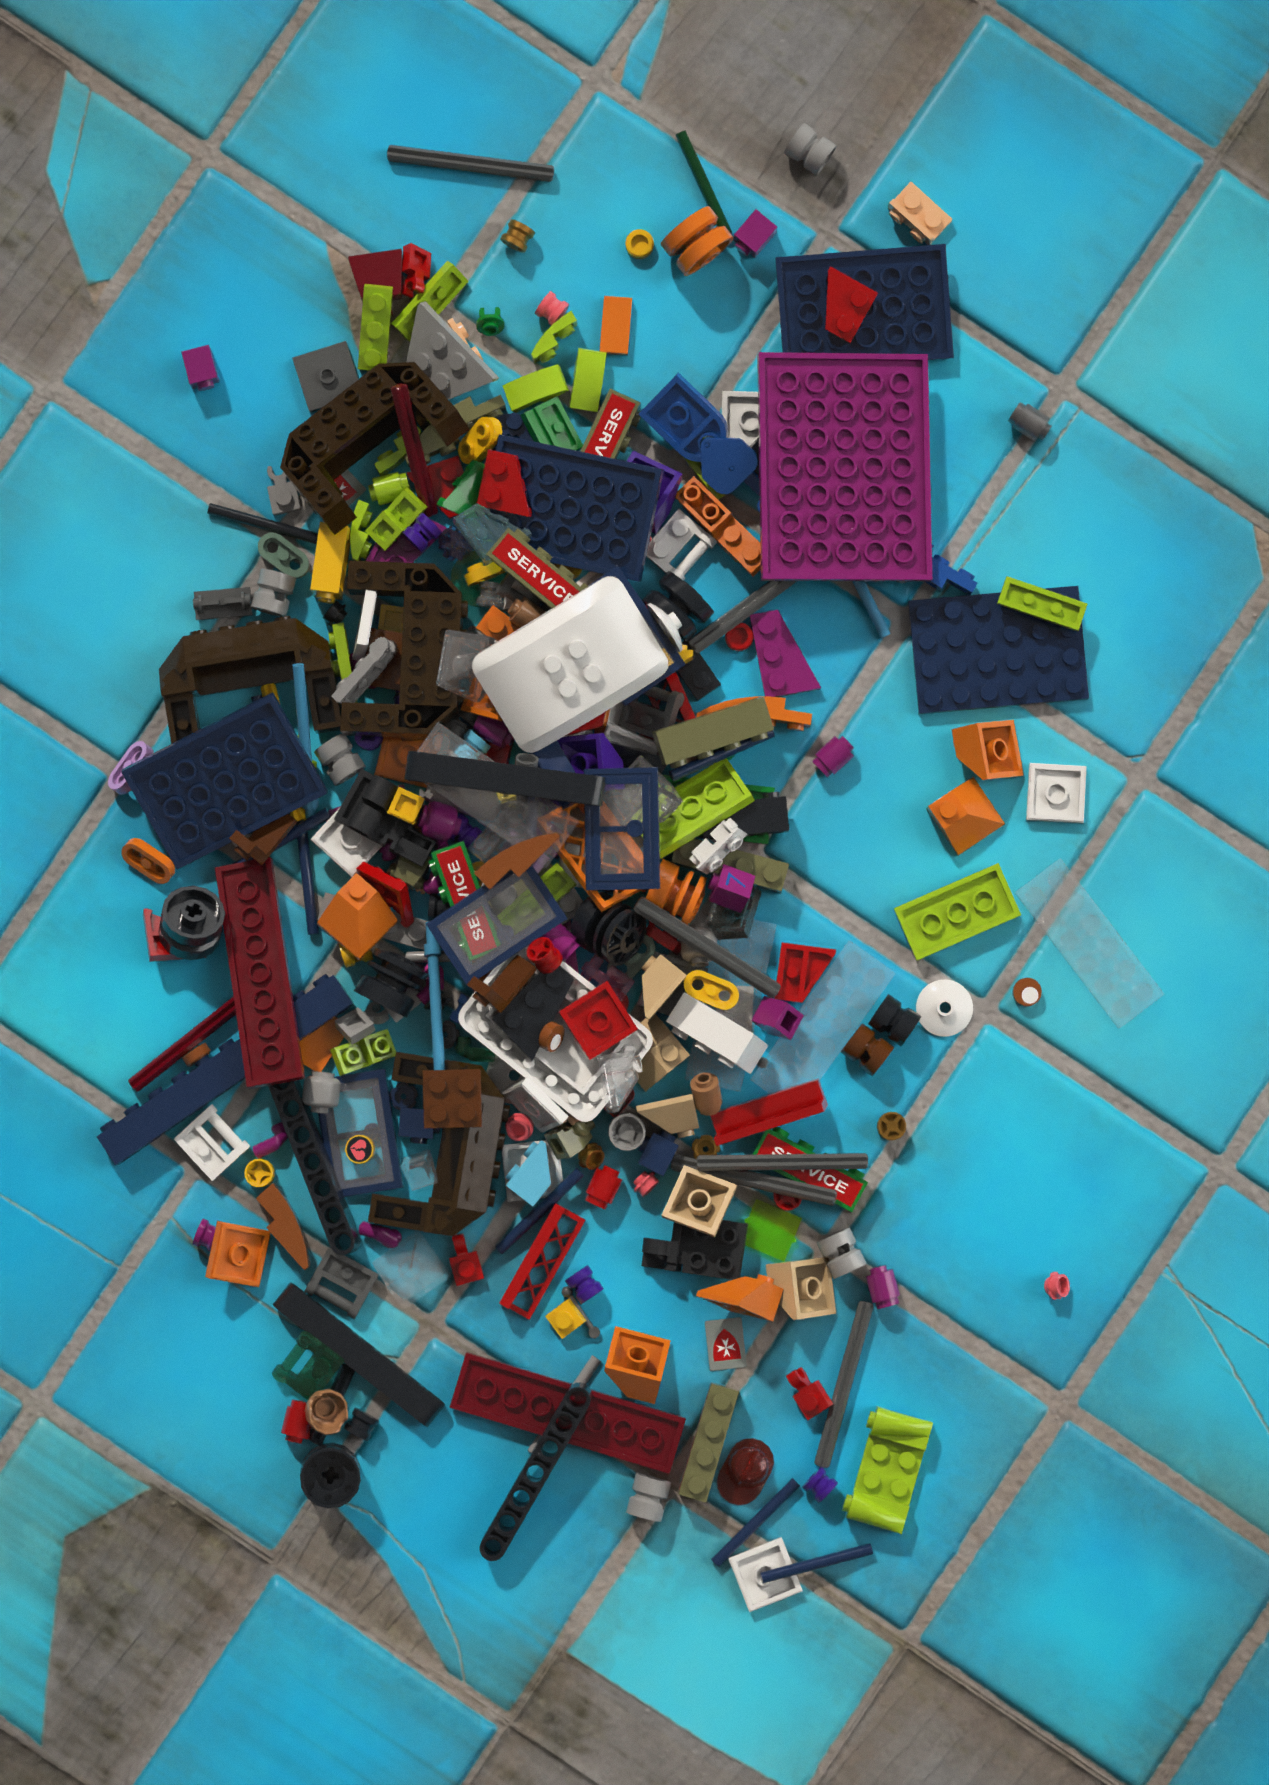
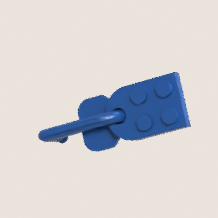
(684, 419)

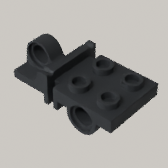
(366, 814)
(699, 1252)

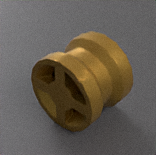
(517, 236)
(894, 1129)

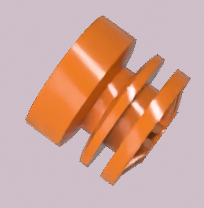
(676, 895)

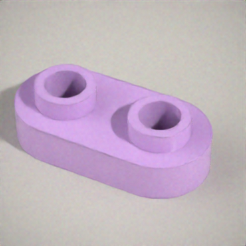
(135, 753)

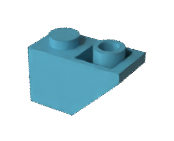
(533, 1176)

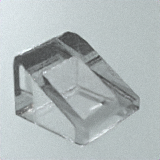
(419, 1170)

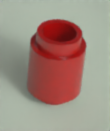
(603, 1187)
(295, 1423)

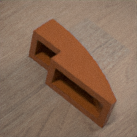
(515, 858)
(286, 1225)

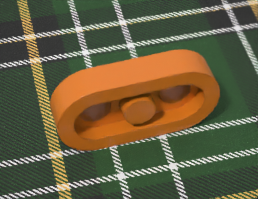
(148, 860)

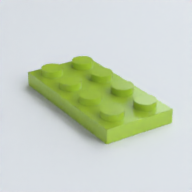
(706, 802)
(957, 911)

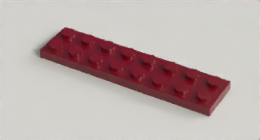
(260, 974)
(530, 1399)

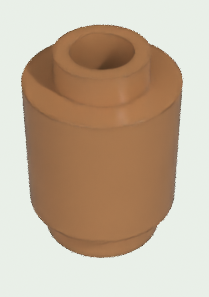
(524, 611)
(706, 1093)

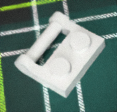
(671, 541)
(205, 1149)

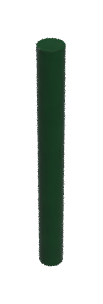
(701, 178)

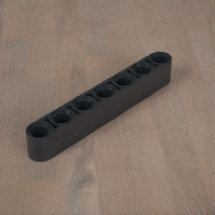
(505, 778)
(314, 1176)
(359, 1354)
(532, 1485)

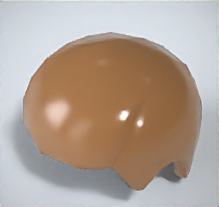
(326, 1411)

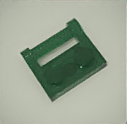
(317, 1370)

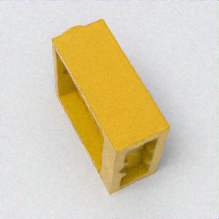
(330, 564)

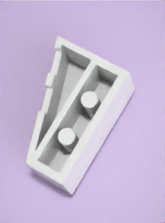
(716, 1033)

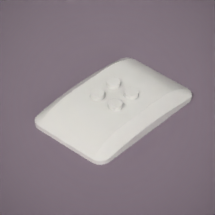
(570, 664)
(562, 1074)

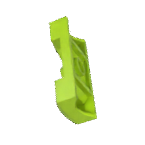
(888, 1469)

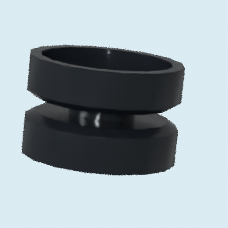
(682, 601)
(191, 922)

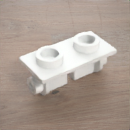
(728, 839)

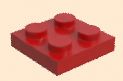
(598, 1020)

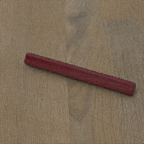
(414, 448)
(183, 1045)

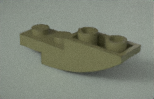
(434, 445)

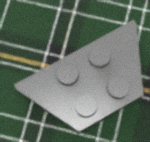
(445, 355)

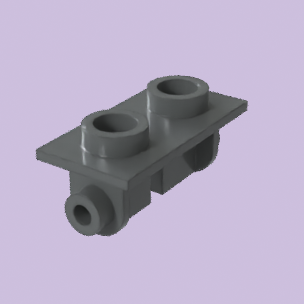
(222, 603)

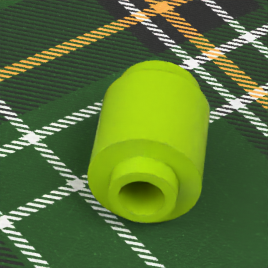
(388, 487)

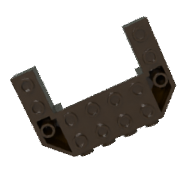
(356, 425)
(430, 609)
(247, 659)
(463, 1165)

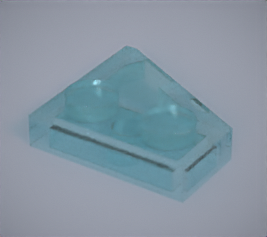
(483, 529)

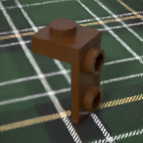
(263, 840)
(505, 986)

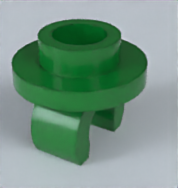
(490, 323)

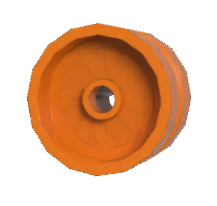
(697, 241)

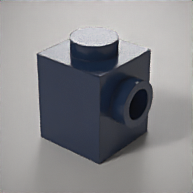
(412, 1126)
(657, 1152)

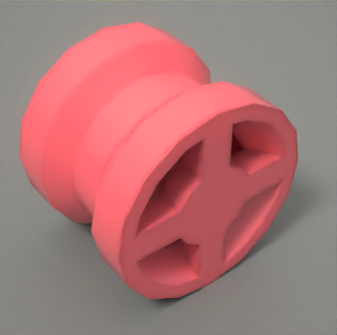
(551, 308)

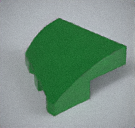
(465, 489)

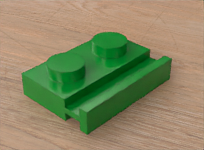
(551, 425)

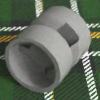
(807, 147)
(273, 592)
(340, 759)
(626, 1131)
(846, 1262)
(648, 1497)

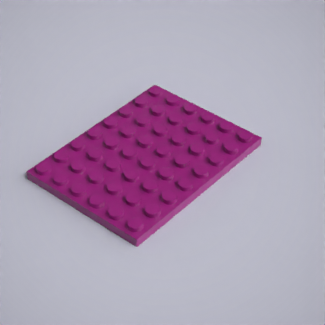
(844, 467)

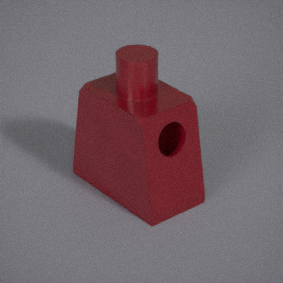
(379, 269)

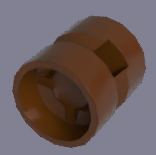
(867, 1049)

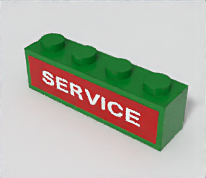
(455, 872)
(846, 1183)

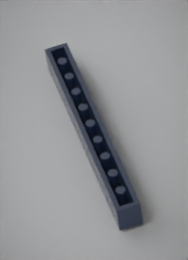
(211, 1077)

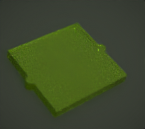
(771, 1230)

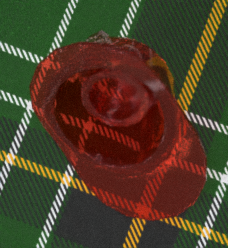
(745, 1471)

